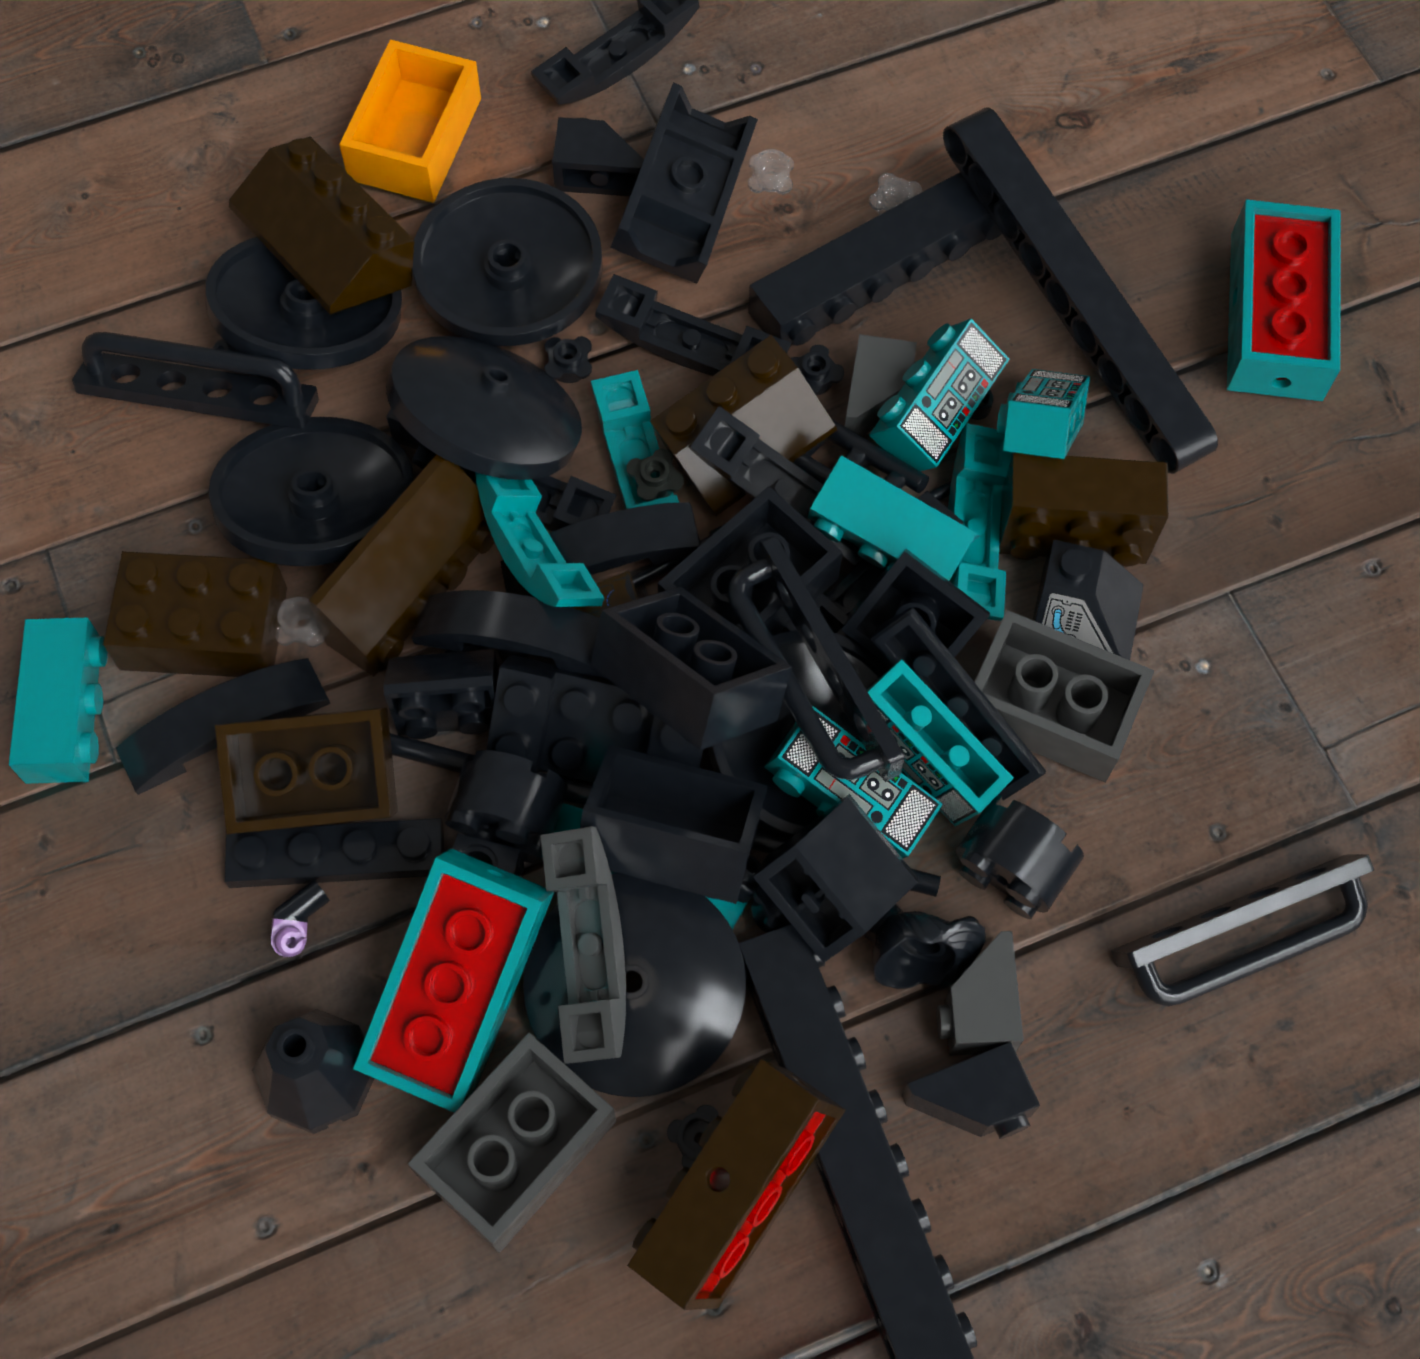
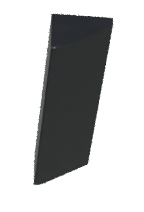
(915, 643)

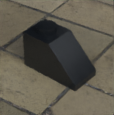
(593, 158)
(978, 1094)

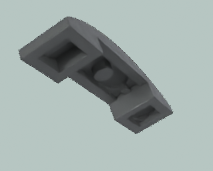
(591, 945)

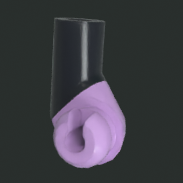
(291, 919)

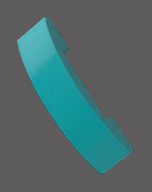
(626, 430)
(976, 500)
(529, 549)

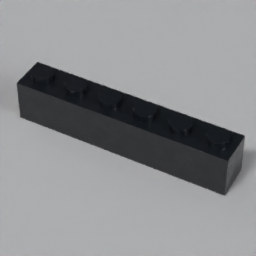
(870, 261)

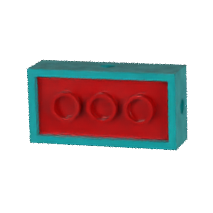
(1284, 300)
(453, 980)

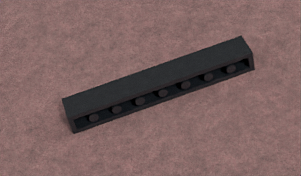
(856, 1163)

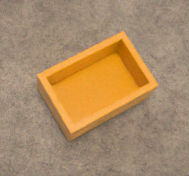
(411, 120)

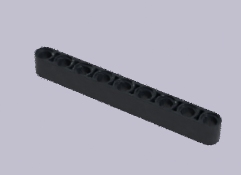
(1080, 290)

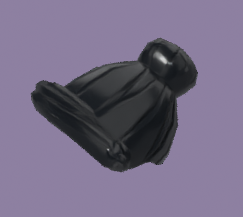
(923, 948)

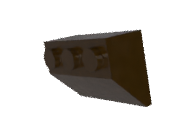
(763, 393)

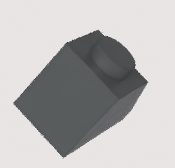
(876, 378)
(984, 1003)

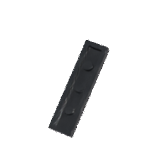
(333, 853)

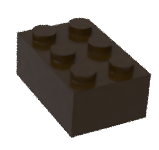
(1083, 502)
(194, 614)
(306, 770)

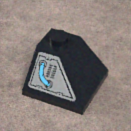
(1089, 597)

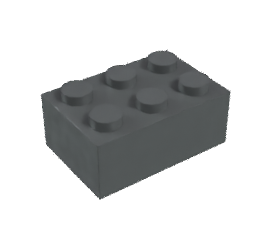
(1063, 694)
(513, 1142)

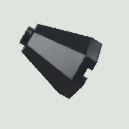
(309, 1071)

